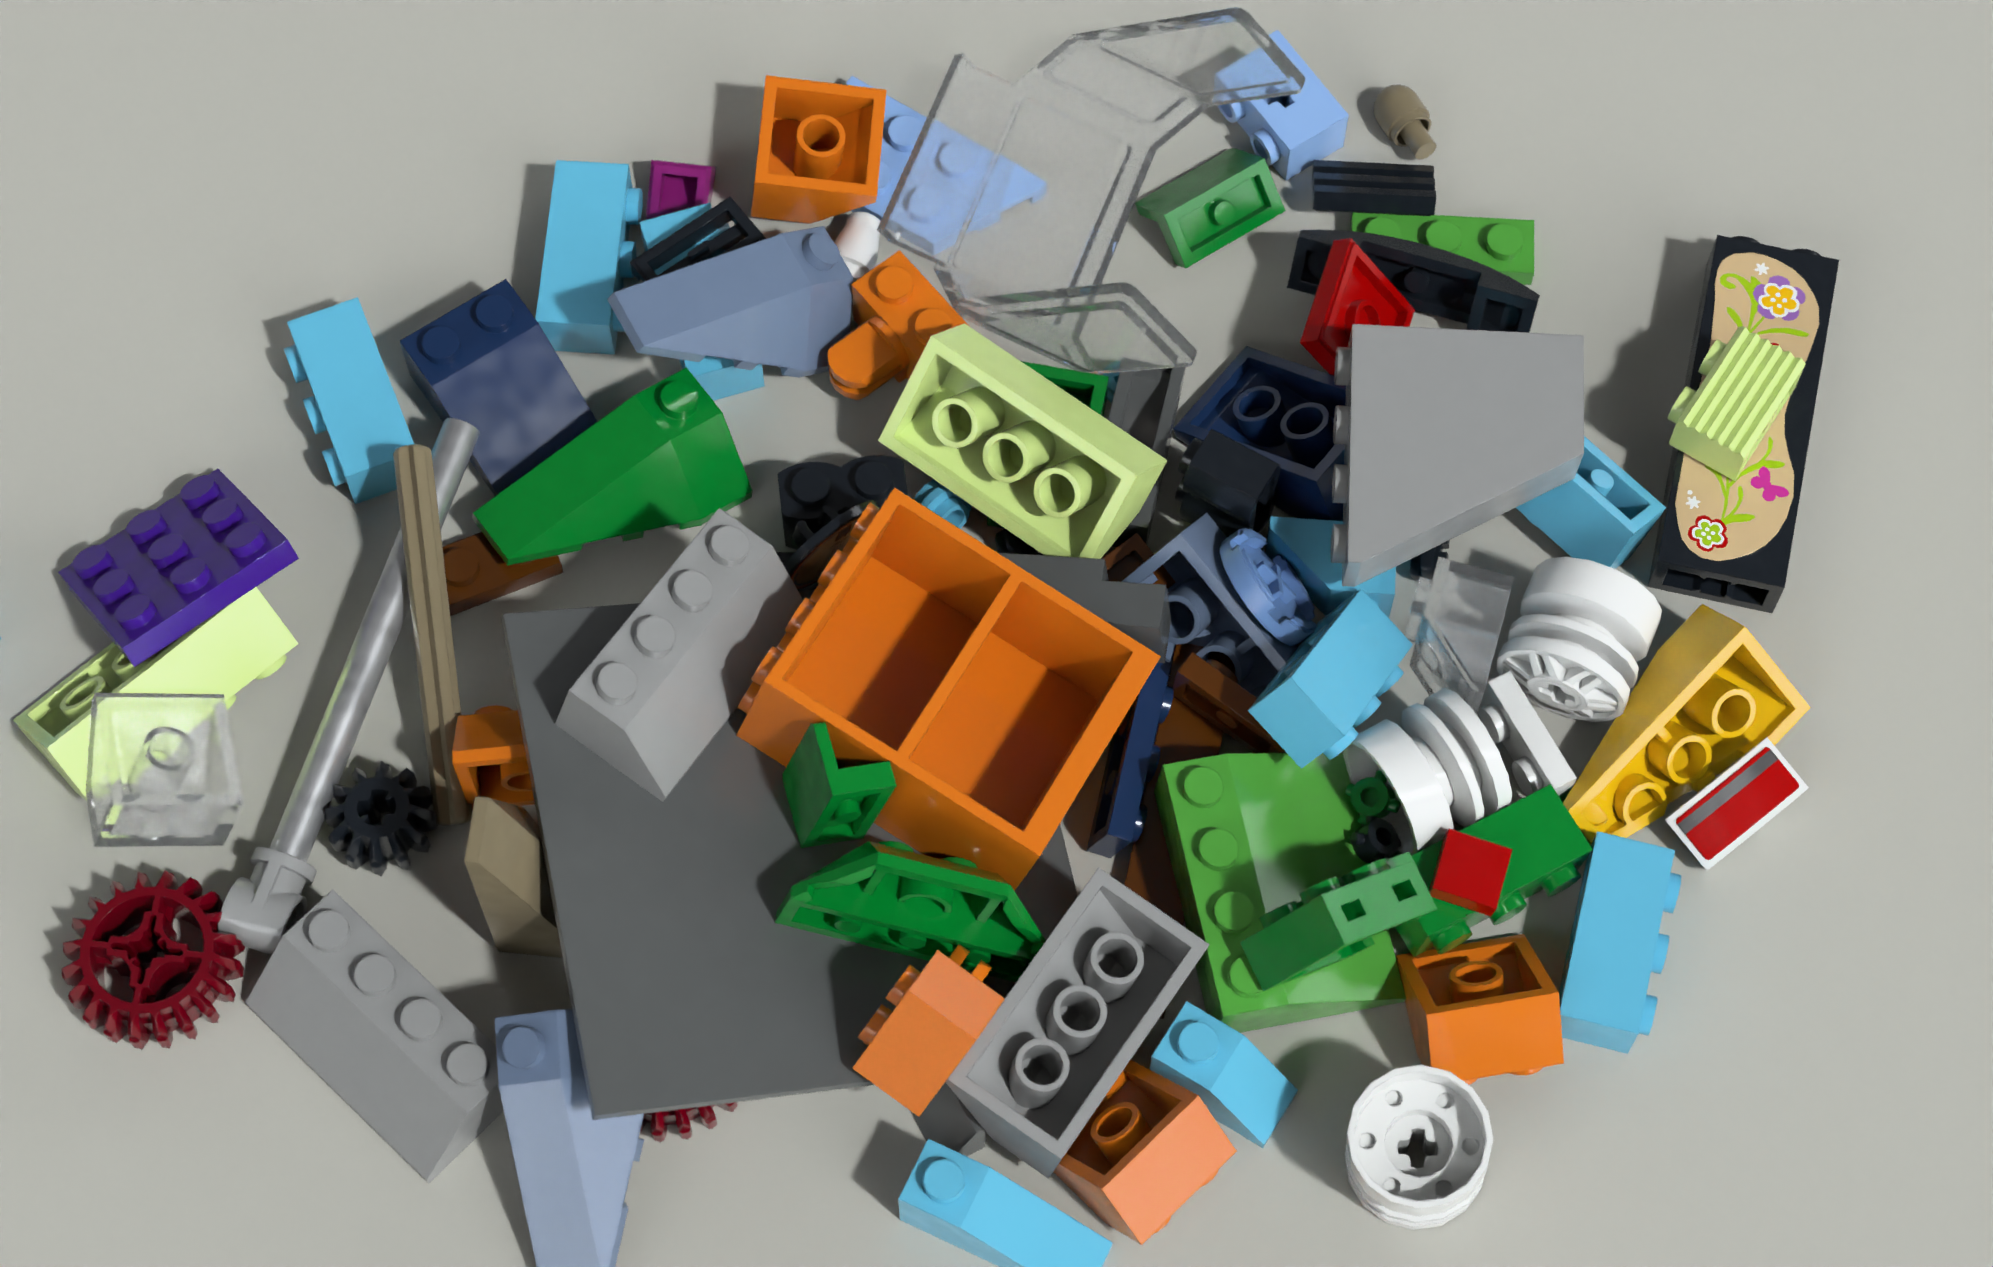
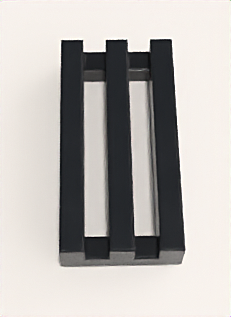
(1373, 188)
(738, 236)

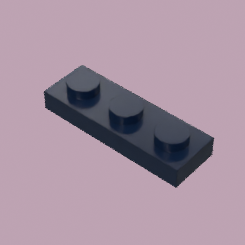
(1129, 766)

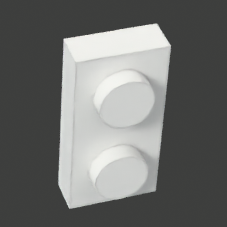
(1515, 722)

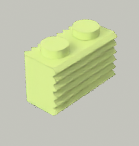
(1735, 403)

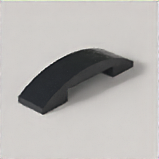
(1427, 278)

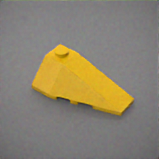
(1686, 721)

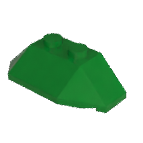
(916, 906)

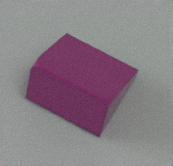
(678, 187)

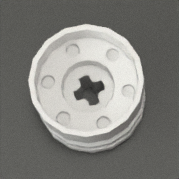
(1580, 638)
(1436, 765)
(1424, 1108)

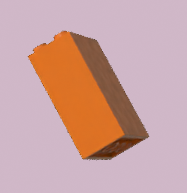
(956, 674)

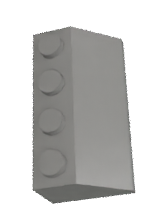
(683, 657)
(1074, 1021)
(380, 1035)

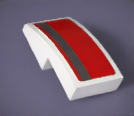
(1736, 803)

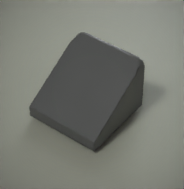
(951, 1123)

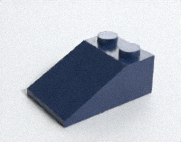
(502, 377)
(1283, 415)

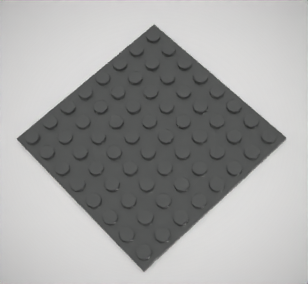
(674, 904)

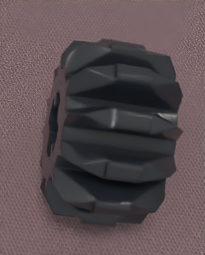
(400, 829)

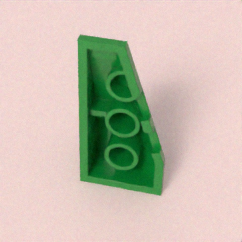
(636, 470)

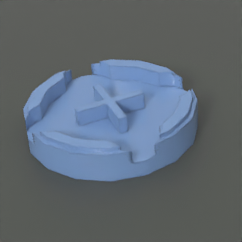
(1268, 587)

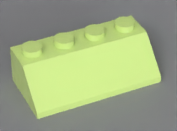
(1019, 447)
(213, 658)

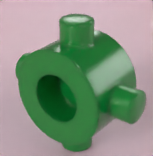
(1372, 797)

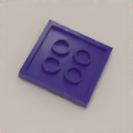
(177, 565)

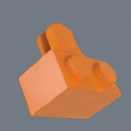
(895, 321)
(929, 1030)

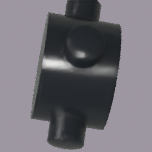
(1375, 840)

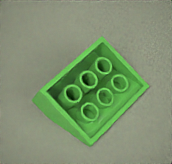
(1246, 841)

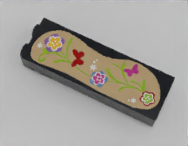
(1737, 536)

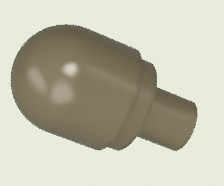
(1404, 119)

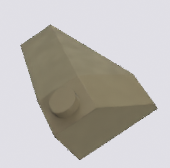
(511, 878)

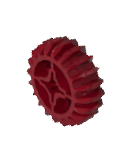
(105, 947)

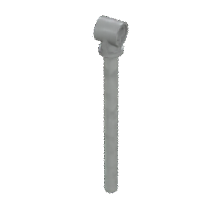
(271, 900)

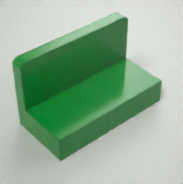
(1213, 205)
(830, 801)

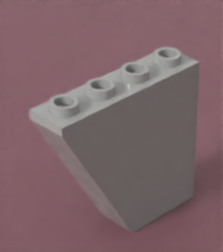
(1447, 435)

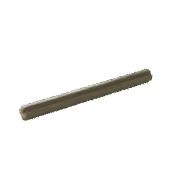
(431, 627)

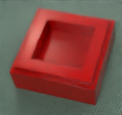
(1470, 872)

